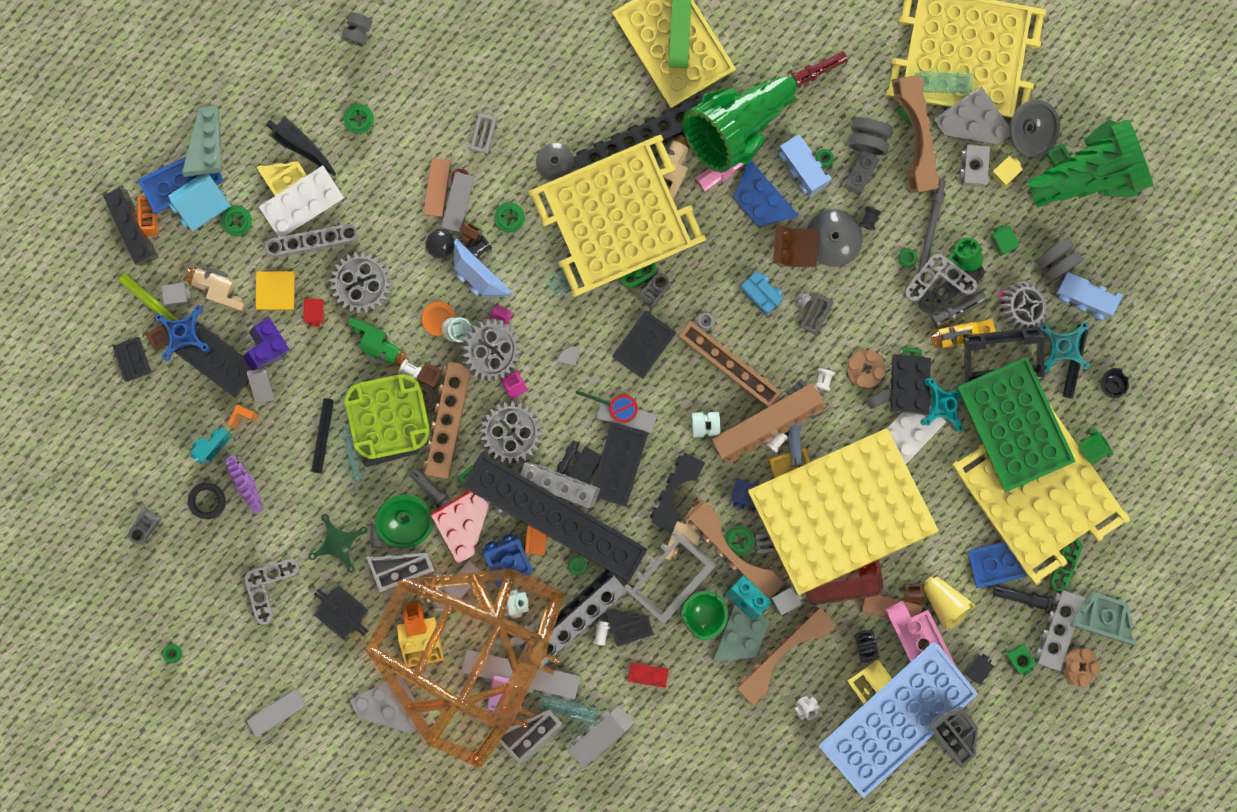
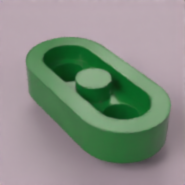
(639, 276)

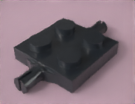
(341, 612)

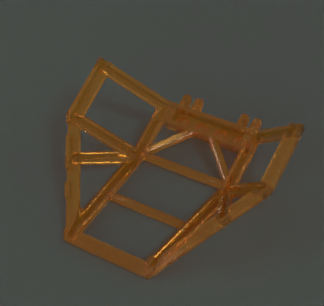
(522, 671)

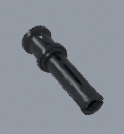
(1033, 599)

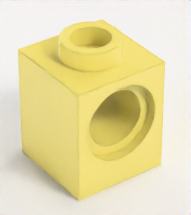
(1007, 171)

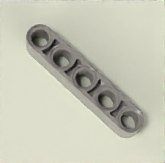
(302, 239)

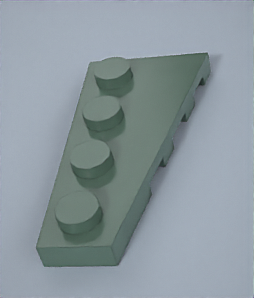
(205, 144)

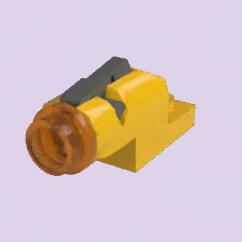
(954, 336)

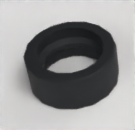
(192, 501)

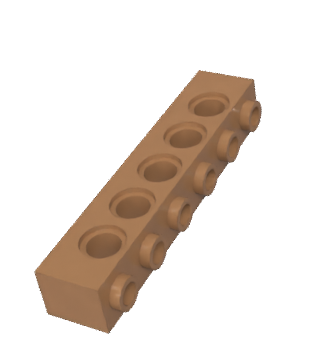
(443, 469)

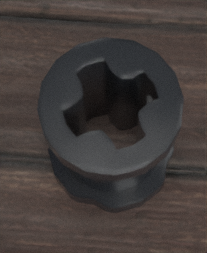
(870, 218)
(479, 247)

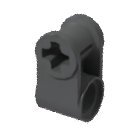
(653, 291)
(144, 525)

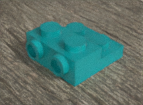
(205, 450)

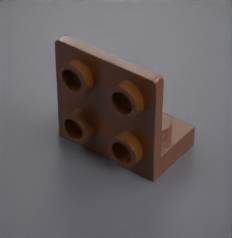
(795, 247)

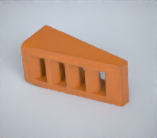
(149, 228)
(414, 618)

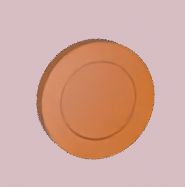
(434, 316)

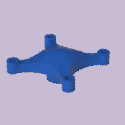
(182, 333)

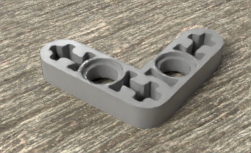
(942, 272)
(260, 586)

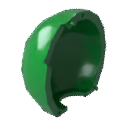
(704, 614)

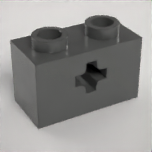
(861, 173)

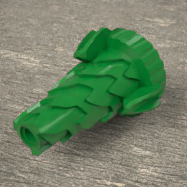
(727, 123)
(1109, 166)

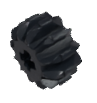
(867, 646)

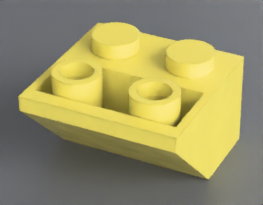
(413, 646)
(869, 681)

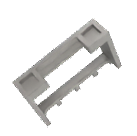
(664, 616)

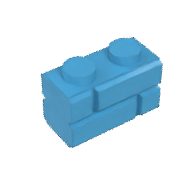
(762, 293)

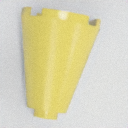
(947, 602)

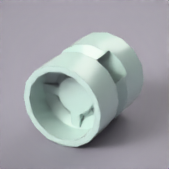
(454, 329)
(698, 424)

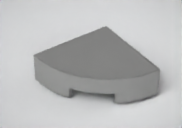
(569, 356)

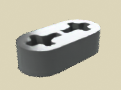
(879, 399)

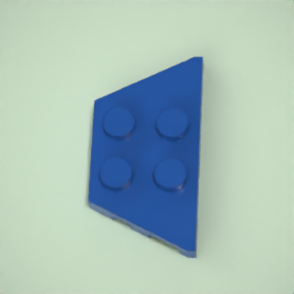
(761, 199)

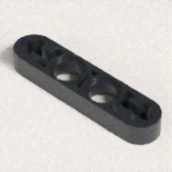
(952, 291)

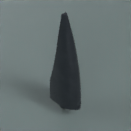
(294, 139)

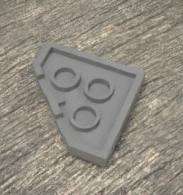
(974, 119)
(384, 708)

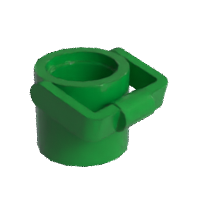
(968, 254)
(1095, 447)

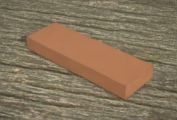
(437, 187)
(878, 604)

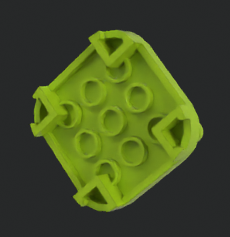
(387, 416)

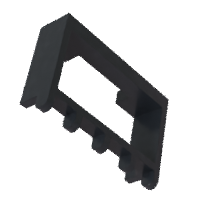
(979, 342)

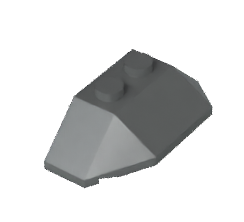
(955, 734)

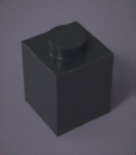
(979, 668)

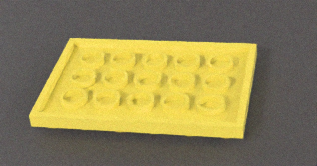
(648, 31)

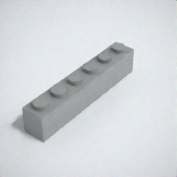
(559, 683)

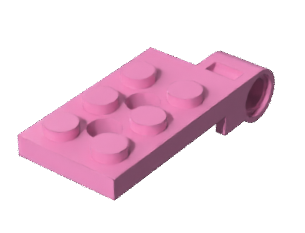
(913, 629)

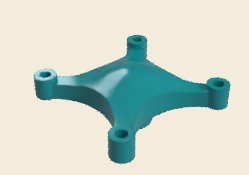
(1065, 346)
(943, 405)

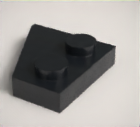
(628, 627)

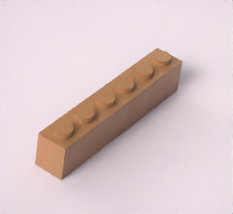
(729, 365)
(769, 423)

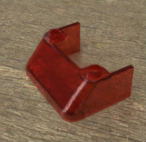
(867, 585)

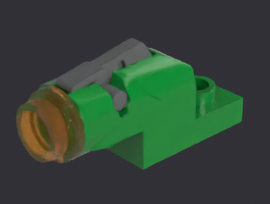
(375, 346)

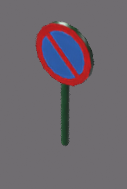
(622, 407)

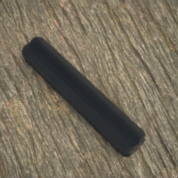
(370, 462)

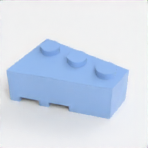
(803, 165)
(1087, 296)

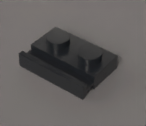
(132, 359)

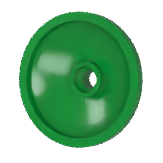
(403, 531)

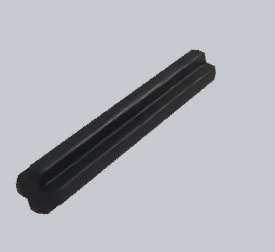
(1074, 368)
(322, 436)

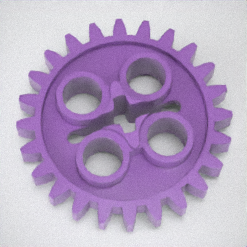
(244, 484)

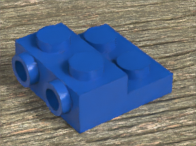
(506, 555)

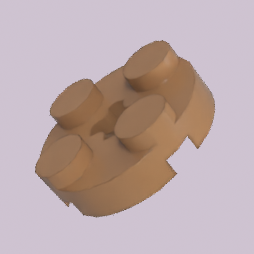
(863, 379)
(1089, 666)

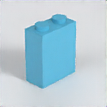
(198, 201)

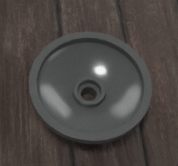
(1042, 129)
(841, 250)

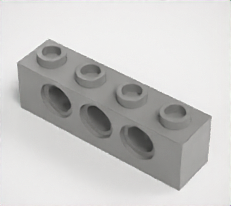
(561, 485)
(1042, 655)

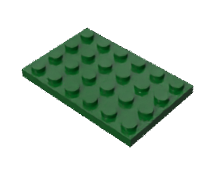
(1016, 424)

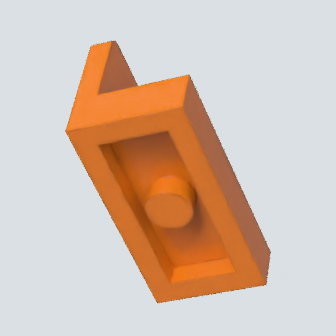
(237, 414)
(535, 542)

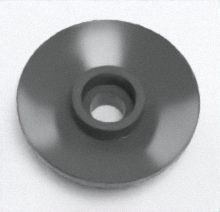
(554, 171)

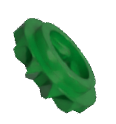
(351, 113)
(517, 213)
(227, 220)
(742, 531)

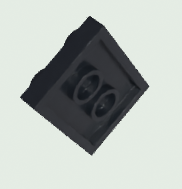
(644, 344)
(908, 385)

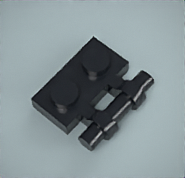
(583, 467)

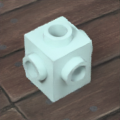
(516, 604)

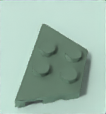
(1105, 618)
(741, 636)

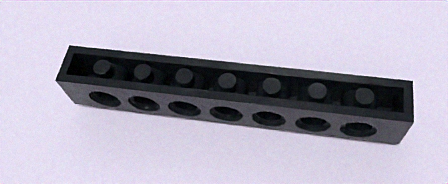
(634, 132)

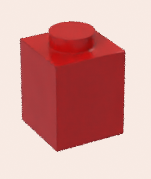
(314, 312)

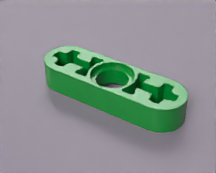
(1066, 580)

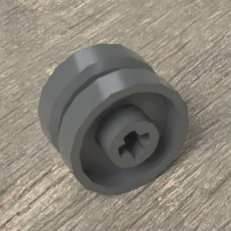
(870, 136)
(1058, 259)

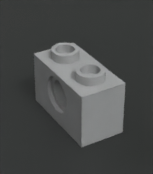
(976, 154)
(786, 601)

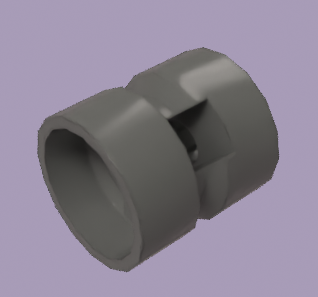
(356, 29)

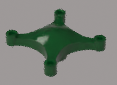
(338, 543)

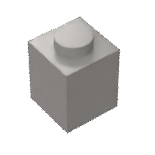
(176, 294)

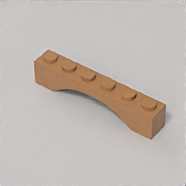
(909, 94)
(707, 521)
(814, 627)

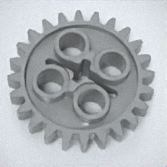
(354, 266)
(500, 334)
(498, 444)

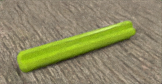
(145, 297)

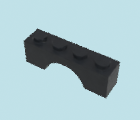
(123, 213)
(687, 470)

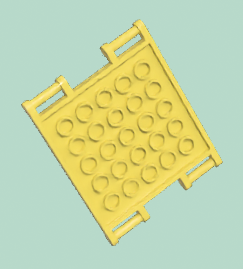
(974, 39)
(617, 215)
(1045, 512)

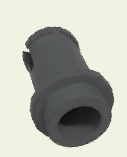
(376, 541)

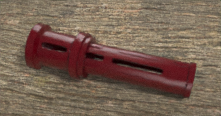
(811, 72)

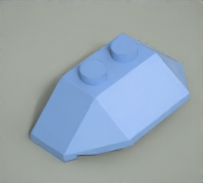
(476, 274)

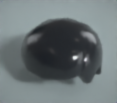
(440, 243)
(1114, 383)

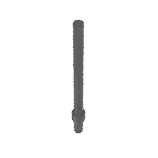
(937, 200)

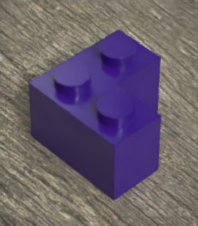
(269, 346)

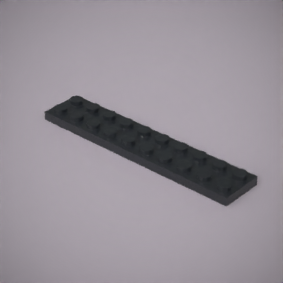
(554, 517)

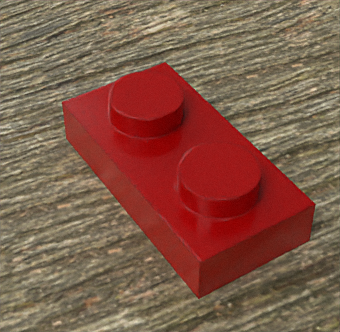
(648, 675)

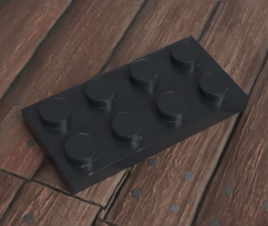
(220, 364)
(619, 463)

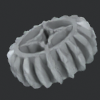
(1020, 292)

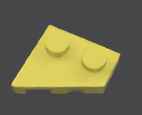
(281, 175)

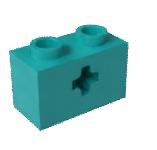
(748, 598)

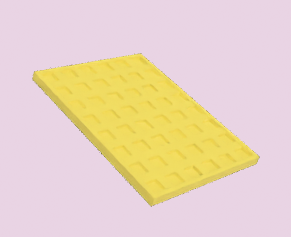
(842, 511)

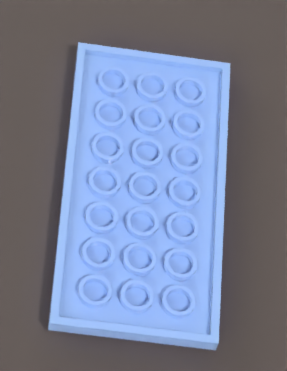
(896, 719)

